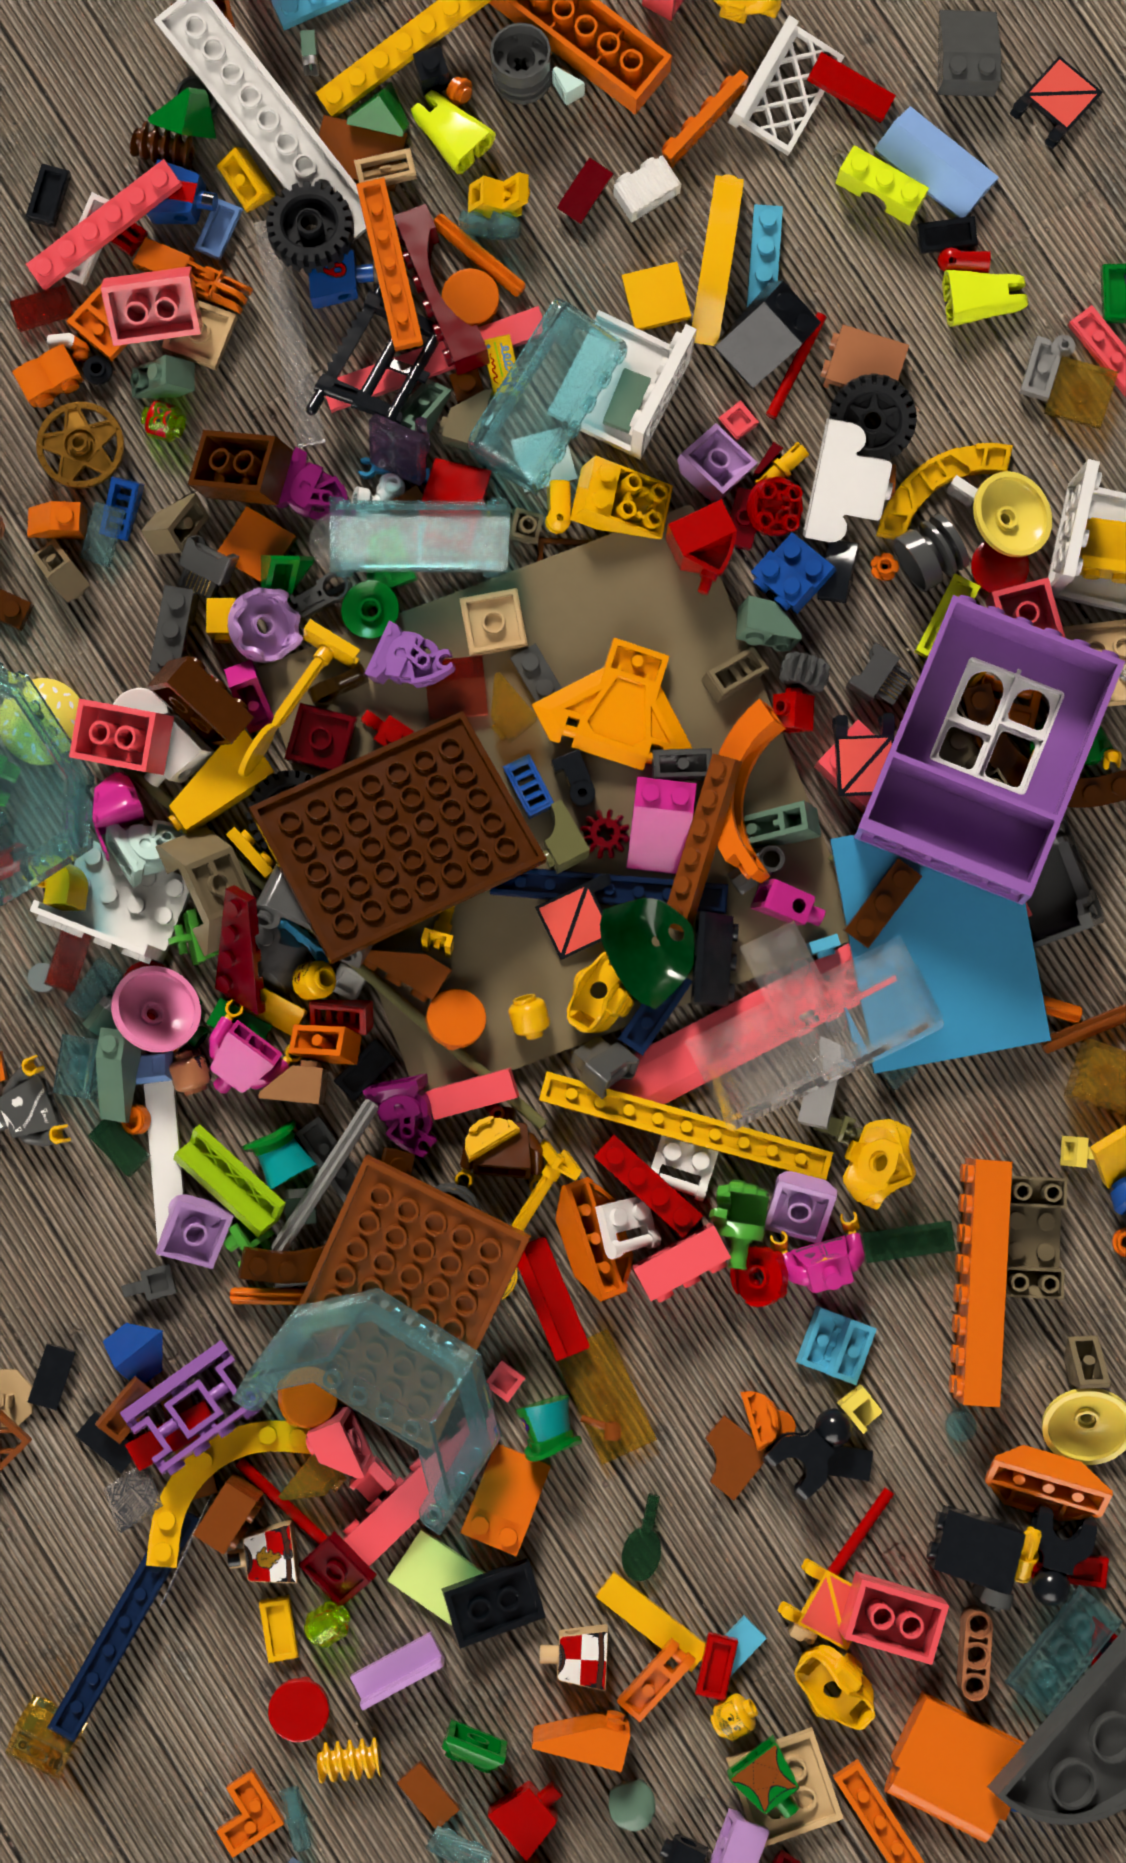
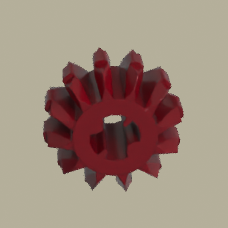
(610, 825)

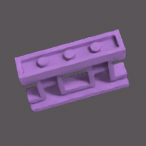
(177, 1387)

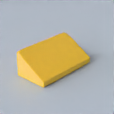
(245, 179)
(280, 1012)

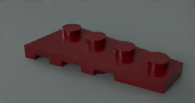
(238, 951)

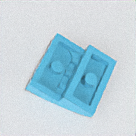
(836, 1345)

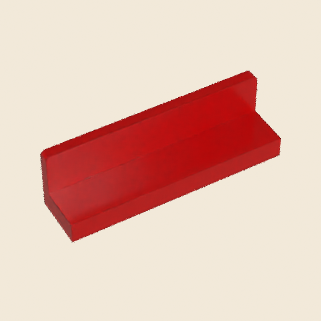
(552, 1300)

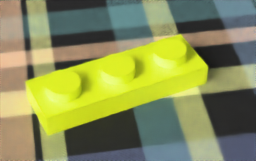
(957, 587)

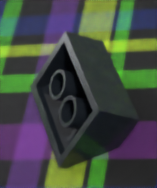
(713, 959)

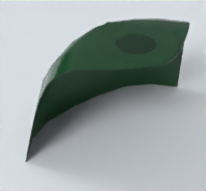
(644, 969)

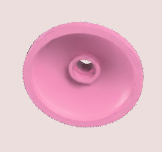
(167, 998)

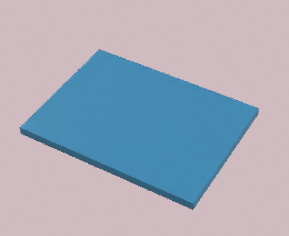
(968, 948)

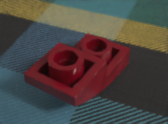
(585, 190)

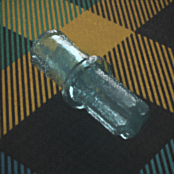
(295, 1818)

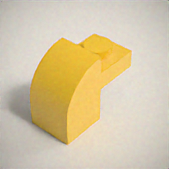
(499, 196)
(66, 889)

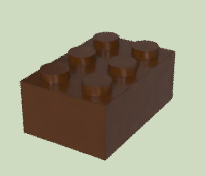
(240, 467)
(201, 701)

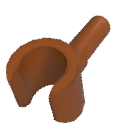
(612, 1429)

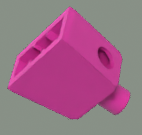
(777, 901)

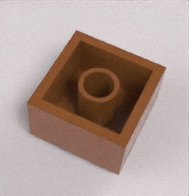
(226, 1517)

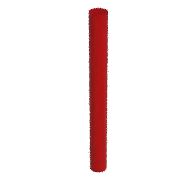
(794, 370)
(285, 1505)
(861, 1531)

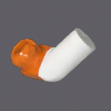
(72, 342)

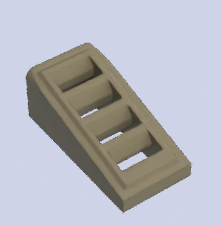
(719, 684)

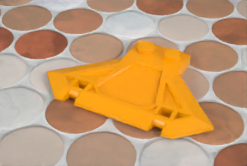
(616, 708)

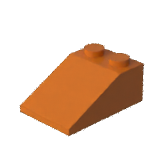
(505, 1500)
(588, 1738)

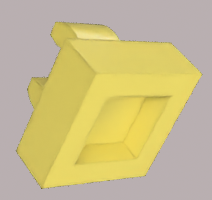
(1075, 1151)

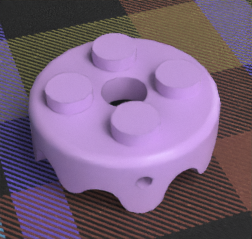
(281, 622)

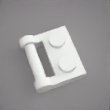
(685, 1158)
(623, 1216)

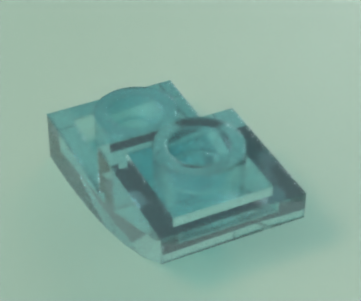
(499, 227)

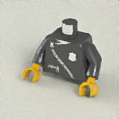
(30, 1107)

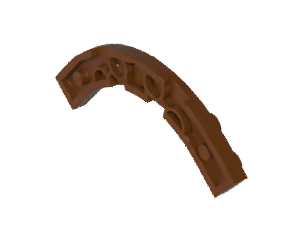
(1089, 792)
(298, 1265)

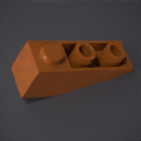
(414, 969)

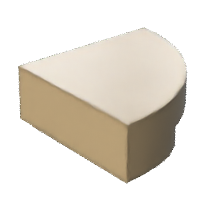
(801, 1633)

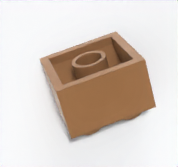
(299, 1084)

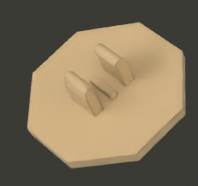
(14, 1395)

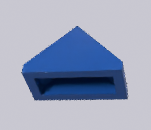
(136, 1351)

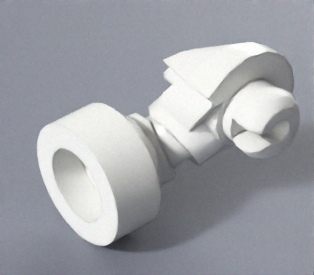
(387, 489)

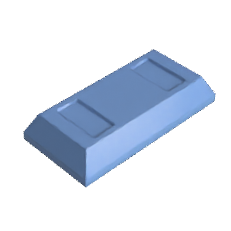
(218, 230)
(154, 1068)

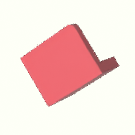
(376, 1480)

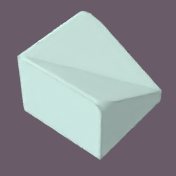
(567, 85)

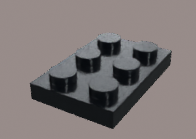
(493, 1603)

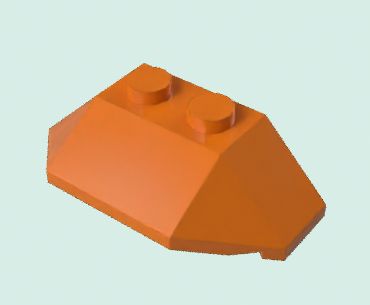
(583, 1240)
(1036, 1477)

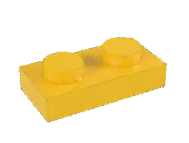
(245, 843)

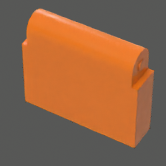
(947, 1764)

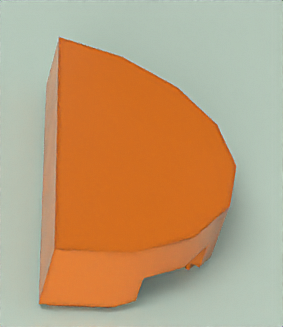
(763, 1418)

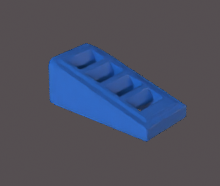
(134, 501)
(540, 807)

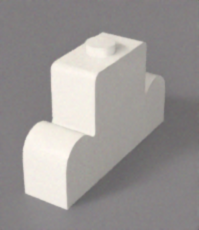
(845, 483)

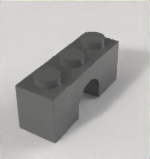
(174, 620)

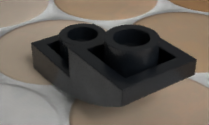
(842, 556)

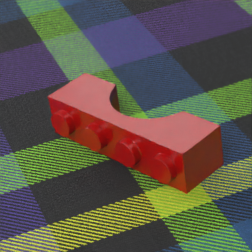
(648, 1186)

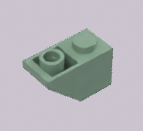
(163, 378)
(766, 624)

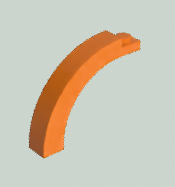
(746, 743)

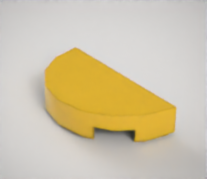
(488, 1134)

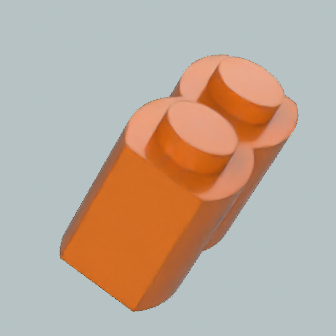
(48, 376)

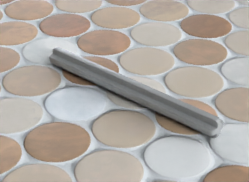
(325, 1176)

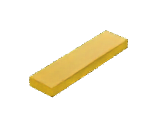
(648, 1616)

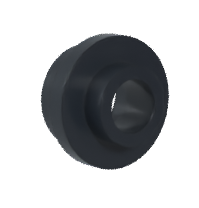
(101, 377)

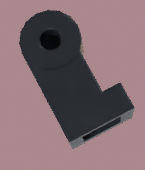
(581, 786)

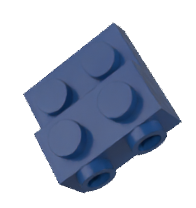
(792, 573)

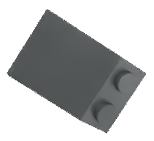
(968, 53)

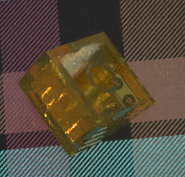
(37, 1744)

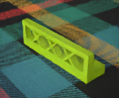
(230, 1183)

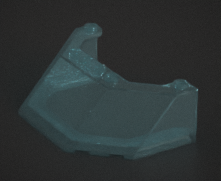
(41, 790)
(398, 1375)

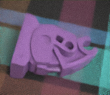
(403, 659)

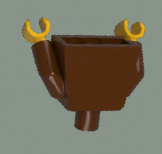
(512, 1158)

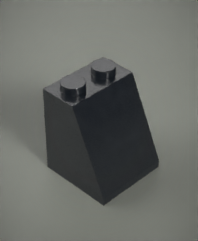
(976, 1548)

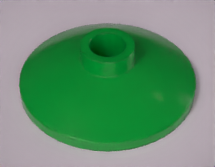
(361, 599)

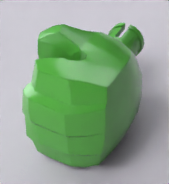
(741, 1217)

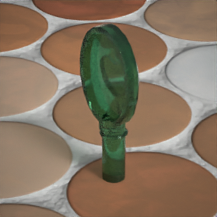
(643, 1547)

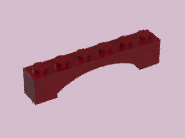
(463, 342)

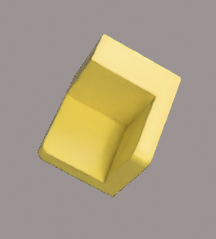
(860, 1407)

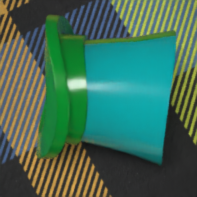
(280, 1155)
(547, 1427)

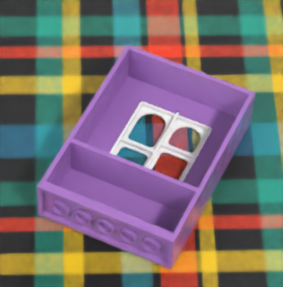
(958, 815)

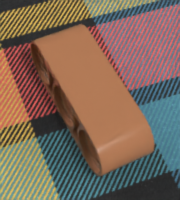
(980, 1666)

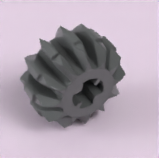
(804, 672)

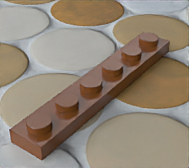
(703, 836)

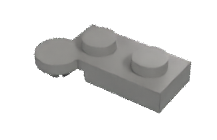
(1044, 365)

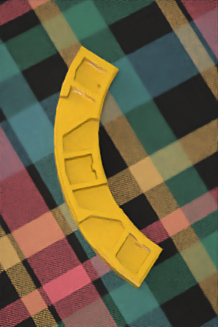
(936, 473)

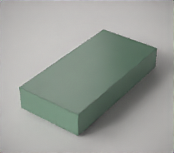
(626, 400)

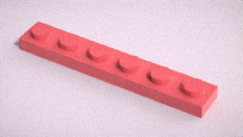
(104, 224)

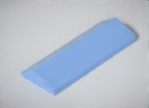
(937, 162)

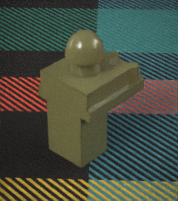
(842, 1129)

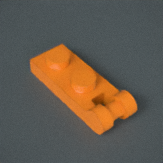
(655, 1681)

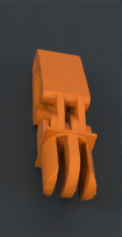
(209, 282)

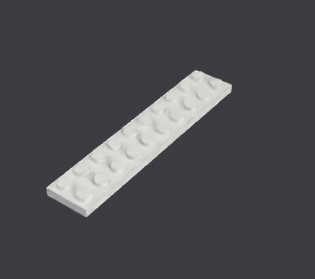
(255, 101)

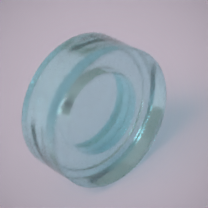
(960, 1425)

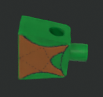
(766, 1778)

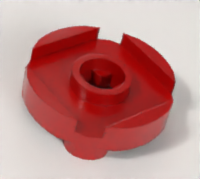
(775, 1277)

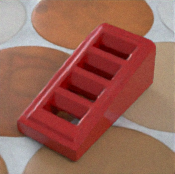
(363, 1007)

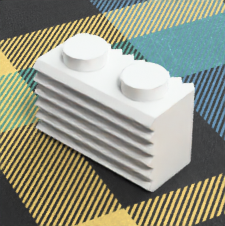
(646, 188)

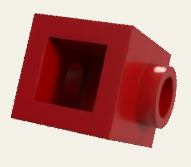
(794, 710)

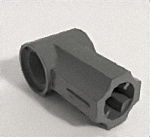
(743, 884)

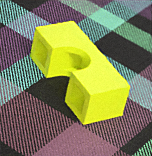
(898, 191)

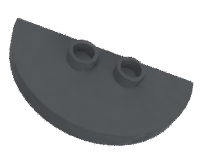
(1077, 1757)

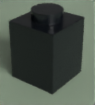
(431, 70)

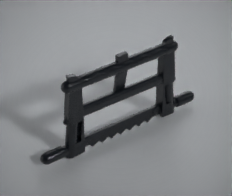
(363, 399)

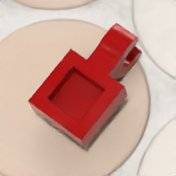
(387, 731)

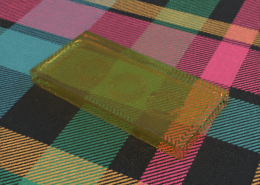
(607, 1394)

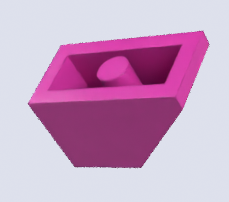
(246, 686)

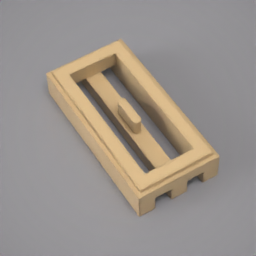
(388, 169)

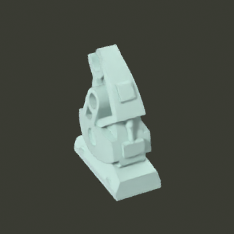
(136, 848)

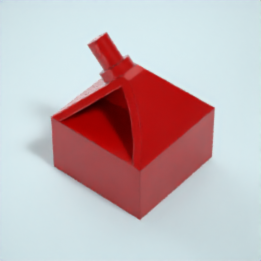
(703, 542)

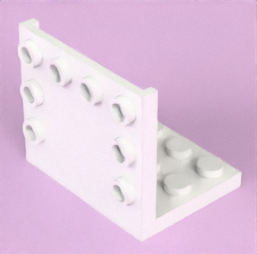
(651, 358)
(1082, 502)
(121, 915)

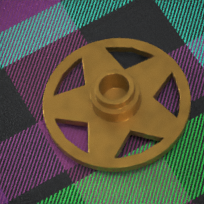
(80, 445)

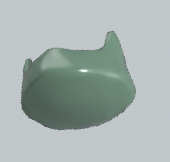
(632, 1805)

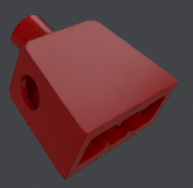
(526, 1815)

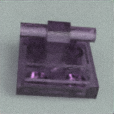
(399, 448)

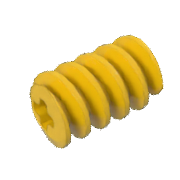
(348, 1760)

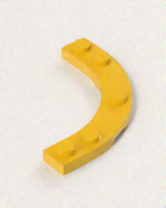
(184, 1484)

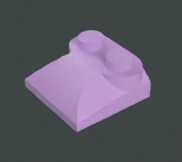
(715, 463)
(800, 1206)
(194, 1230)

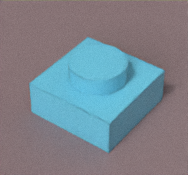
(824, 946)

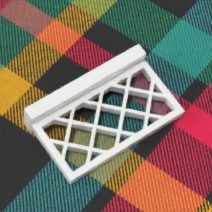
(762, 81)

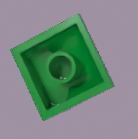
(474, 1747)

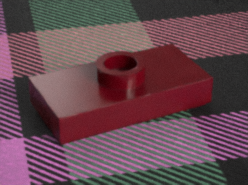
(740, 518)

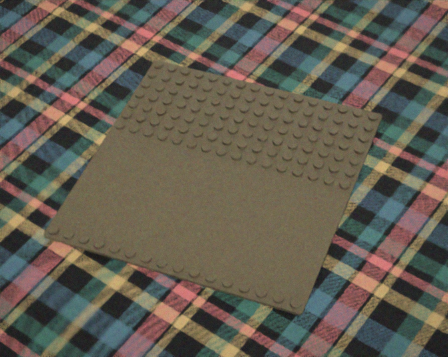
(572, 613)

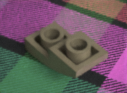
(525, 525)

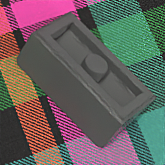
(681, 764)

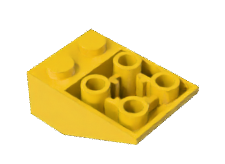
(620, 500)

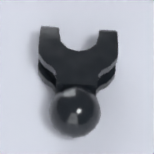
(813, 1448)
(1059, 1556)

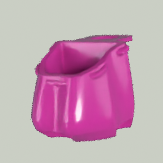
(115, 804)

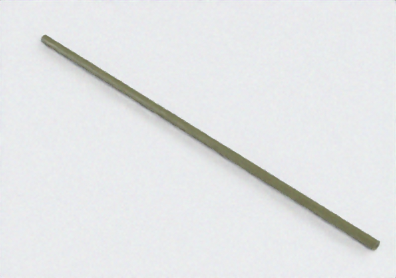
(369, 975)

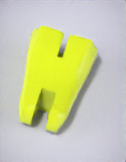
(453, 131)
(980, 295)

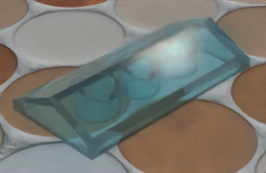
(1063, 1651)

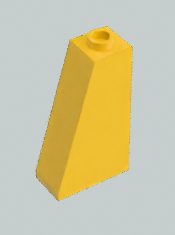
(217, 786)

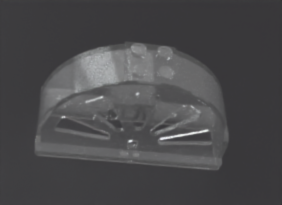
(810, 1024)

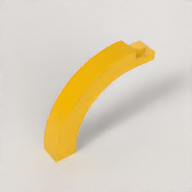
(717, 258)

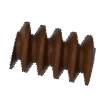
(158, 146)

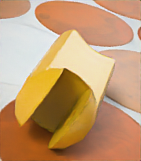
(558, 506)

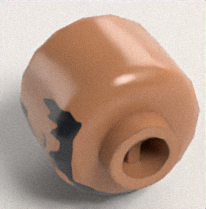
(190, 1073)

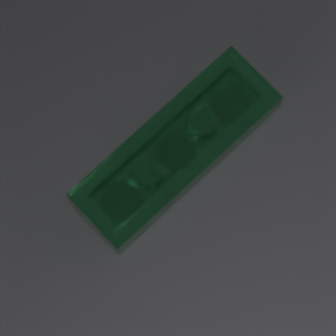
(908, 1241)

